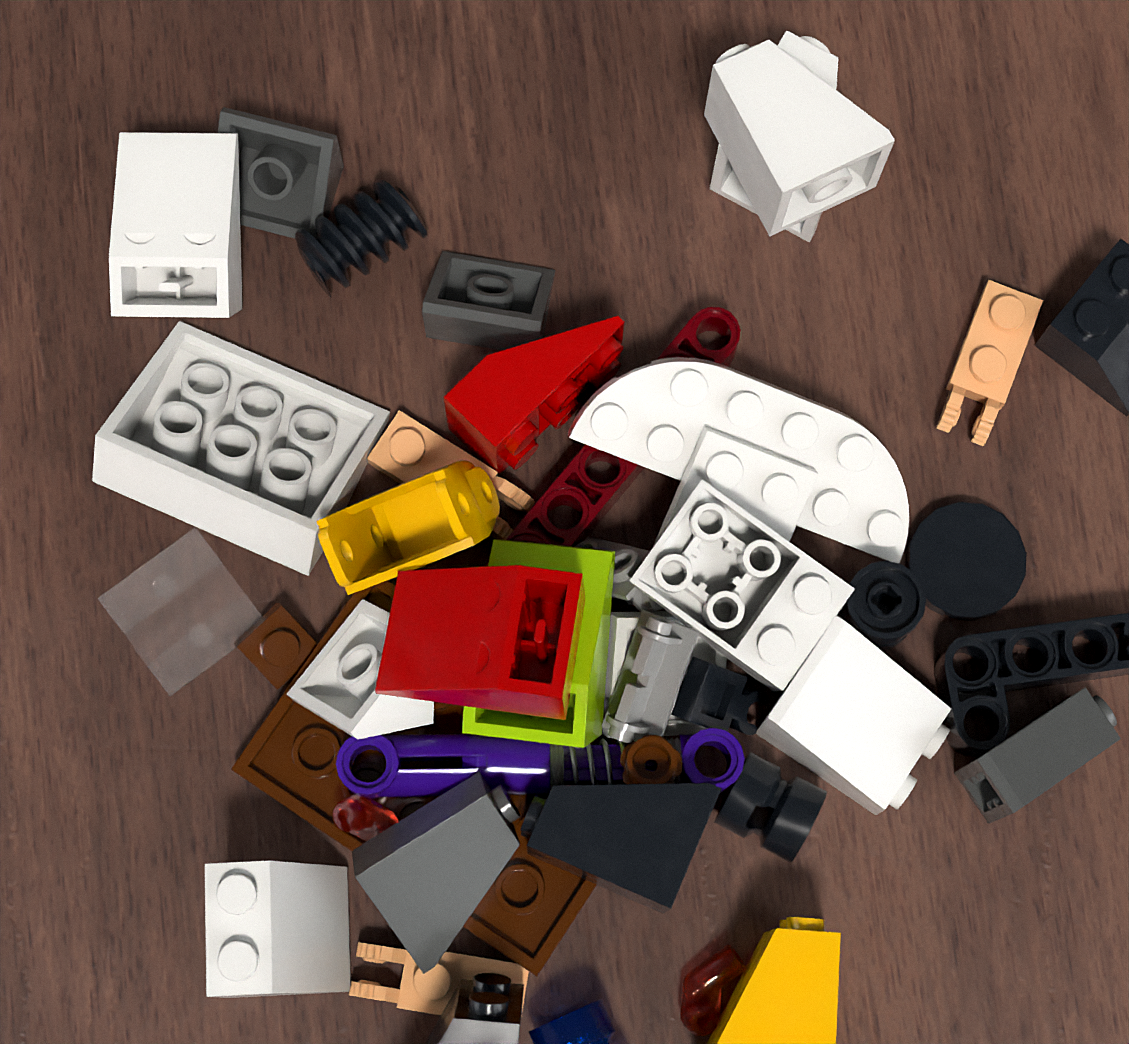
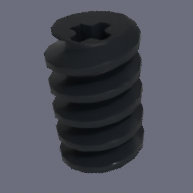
(359, 234)

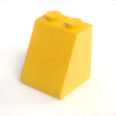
(786, 989)

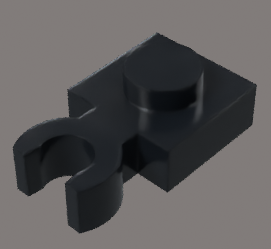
(716, 698)

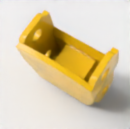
(409, 525)

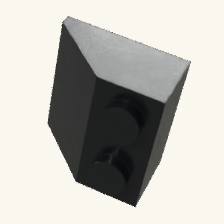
(1093, 331)

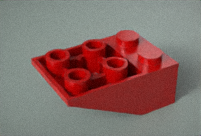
(529, 387)
(484, 638)

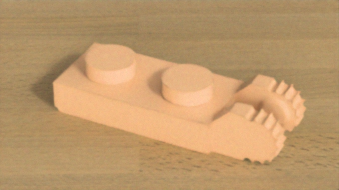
(990, 356)
(413, 450)
(433, 989)

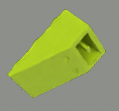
(588, 685)

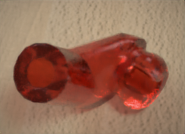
(363, 817)
(703, 990)

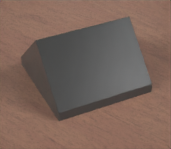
(283, 172)
(487, 301)

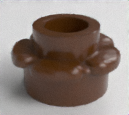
(650, 749)

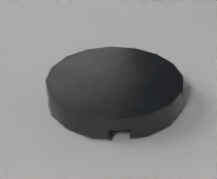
(967, 560)

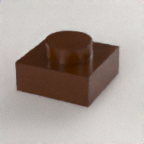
(276, 645)

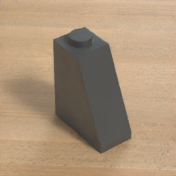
(1039, 755)
(439, 865)

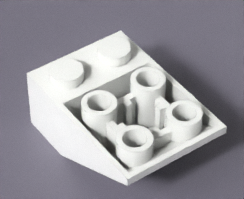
(176, 226)
(741, 587)

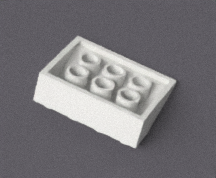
(237, 446)

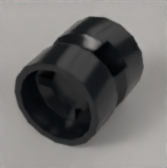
(884, 603)
(771, 807)

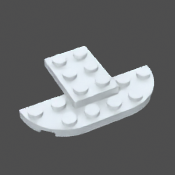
(756, 446)

